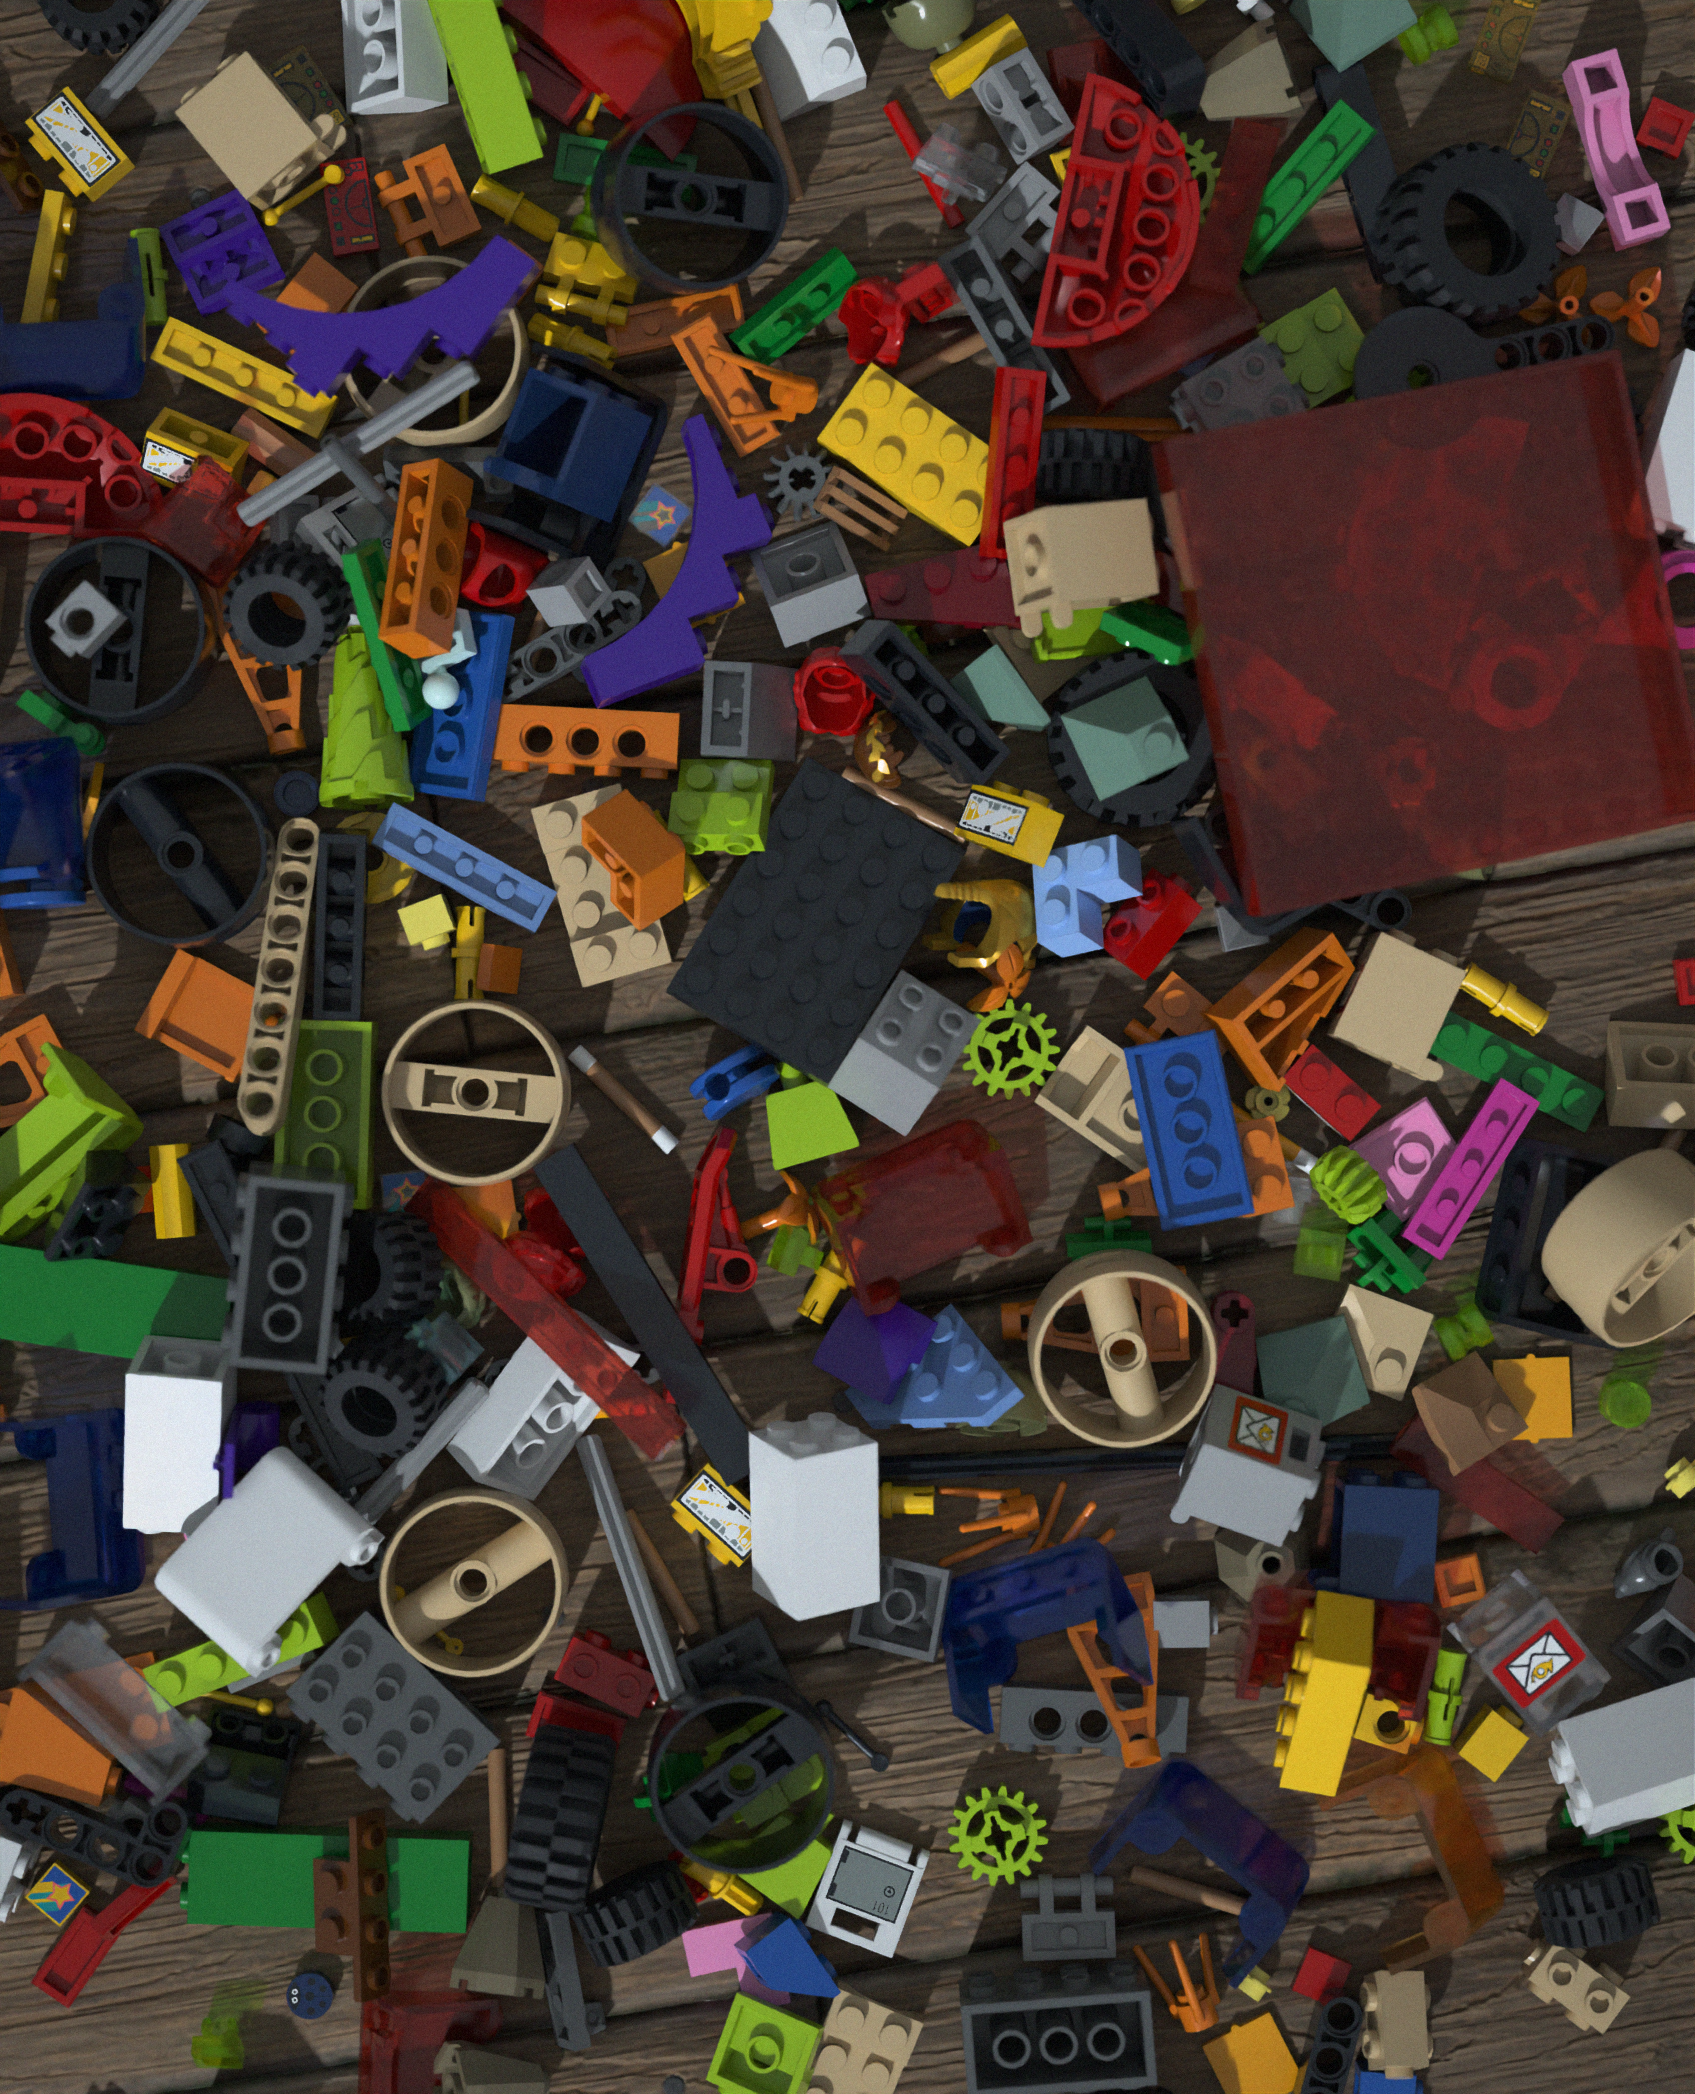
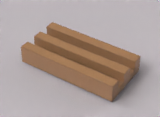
(886, 525)

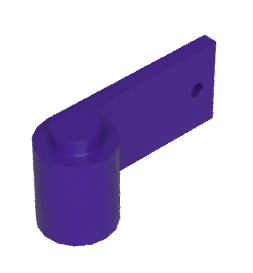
(250, 1436)

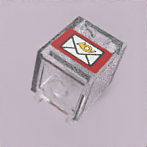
(1529, 1652)

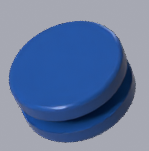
(41, 892)
(733, 1083)

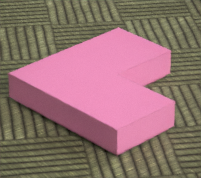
(711, 1950)

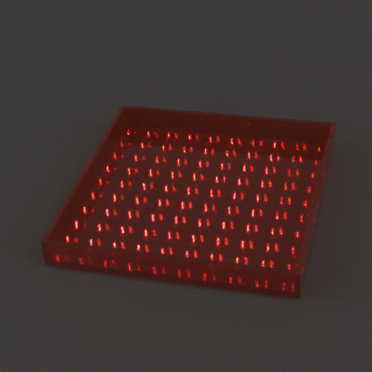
(1430, 631)

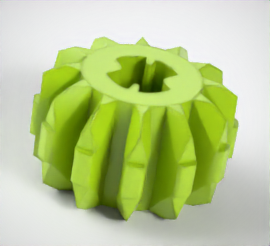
(1348, 1184)

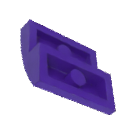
(221, 244)
(875, 1349)

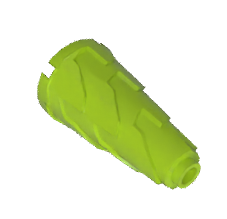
(362, 752)

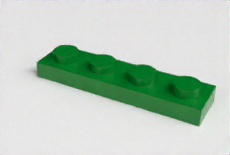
(1306, 179)
(398, 673)
(1493, 1057)

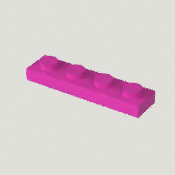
(1470, 1168)

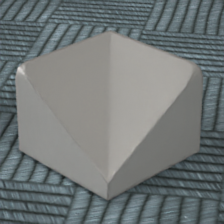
(1577, 223)
(1232, 934)

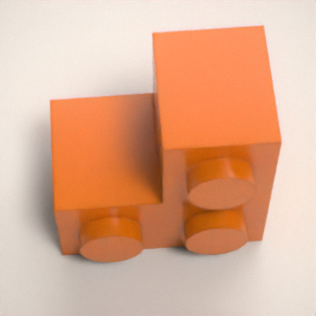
(639, 855)

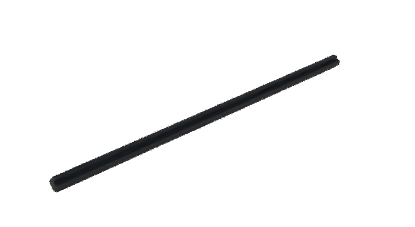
(1090, 1459)

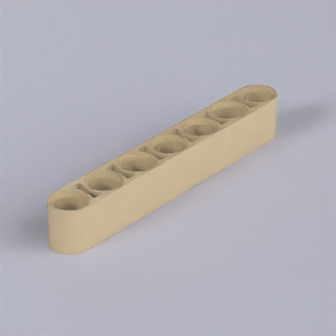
(284, 996)

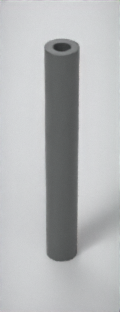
(360, 477)

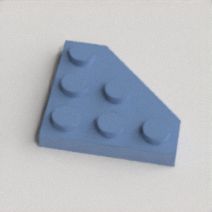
(951, 1384)

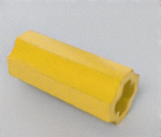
(973, 57)
(171, 1193)

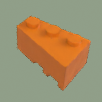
(1279, 1003)

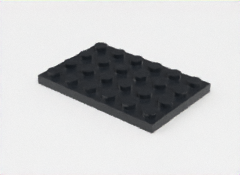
(816, 922)

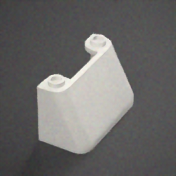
(264, 1557)

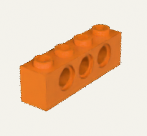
(426, 559)
(659, 729)

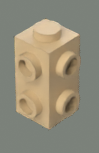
(1588, 1991)
(1396, 2023)

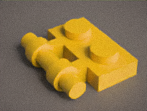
(586, 267)

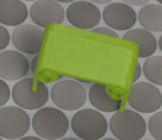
(53, 1137)

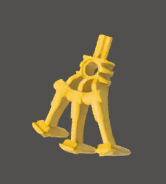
(723, 51)

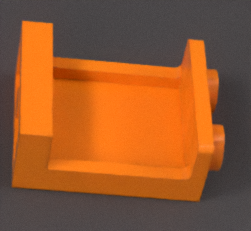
(202, 1014)

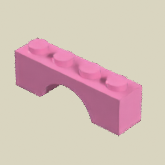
(1602, 115)

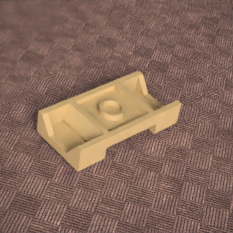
(599, 934)
(1096, 1097)
(862, 2045)

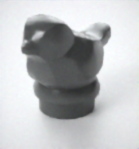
(1649, 1565)

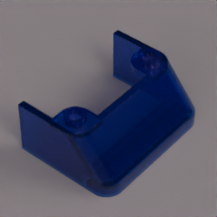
(85, 356)
(86, 1503)
(1030, 1599)
(1191, 1804)

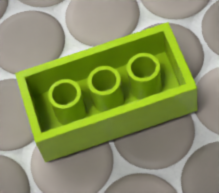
(488, 83)
(333, 1103)

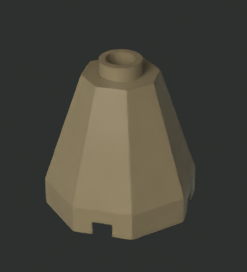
(1251, 78)
(1241, 1559)
(502, 1951)
(484, 2070)

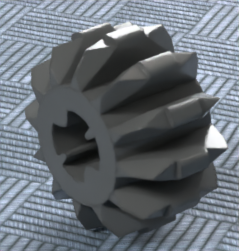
(799, 465)

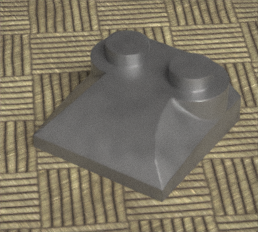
(909, 1609)

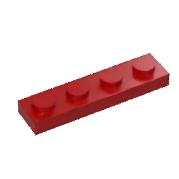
(926, 291)
(1011, 454)

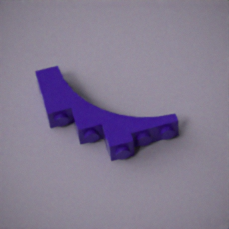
(329, 345)
(721, 529)

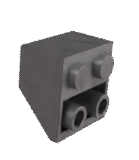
(748, 712)

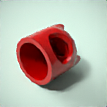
(498, 569)

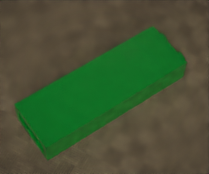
(105, 1302)
(266, 1875)

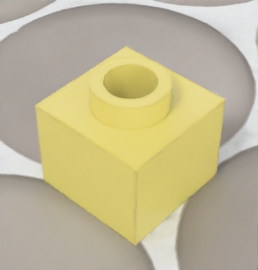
(428, 922)

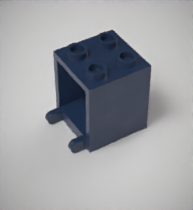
(570, 442)
(1381, 1537)

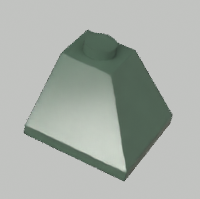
(1351, 28)
(999, 693)
(1124, 738)
(1313, 1369)

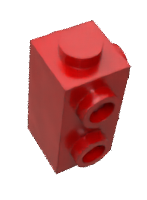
(1150, 923)
(608, 1673)

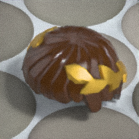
(876, 752)

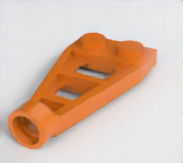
(269, 712)
(23, 1047)
(1263, 1166)
(1161, 1314)
(1132, 1721)

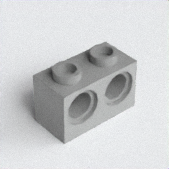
(1022, 106)

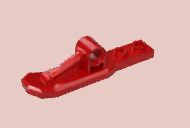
(710, 1236)

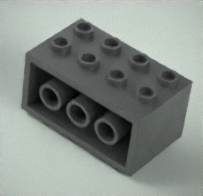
(1238, 391)
(287, 1267)
(392, 1716)
(1058, 2030)

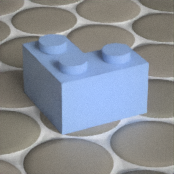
(1075, 887)

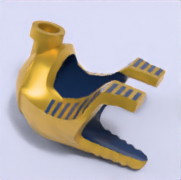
(998, 902)

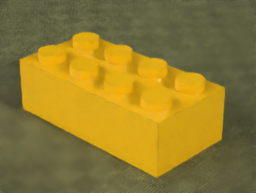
(911, 454)
(1324, 1692)

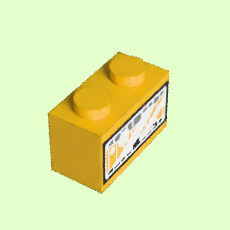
(79, 144)
(177, 440)
(1009, 823)
(717, 1512)

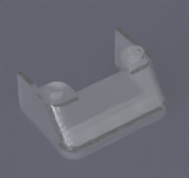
(119, 1706)

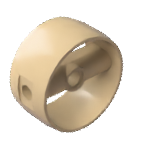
(394, 390)
(443, 1091)
(1629, 1249)
(1130, 1377)
(446, 1597)

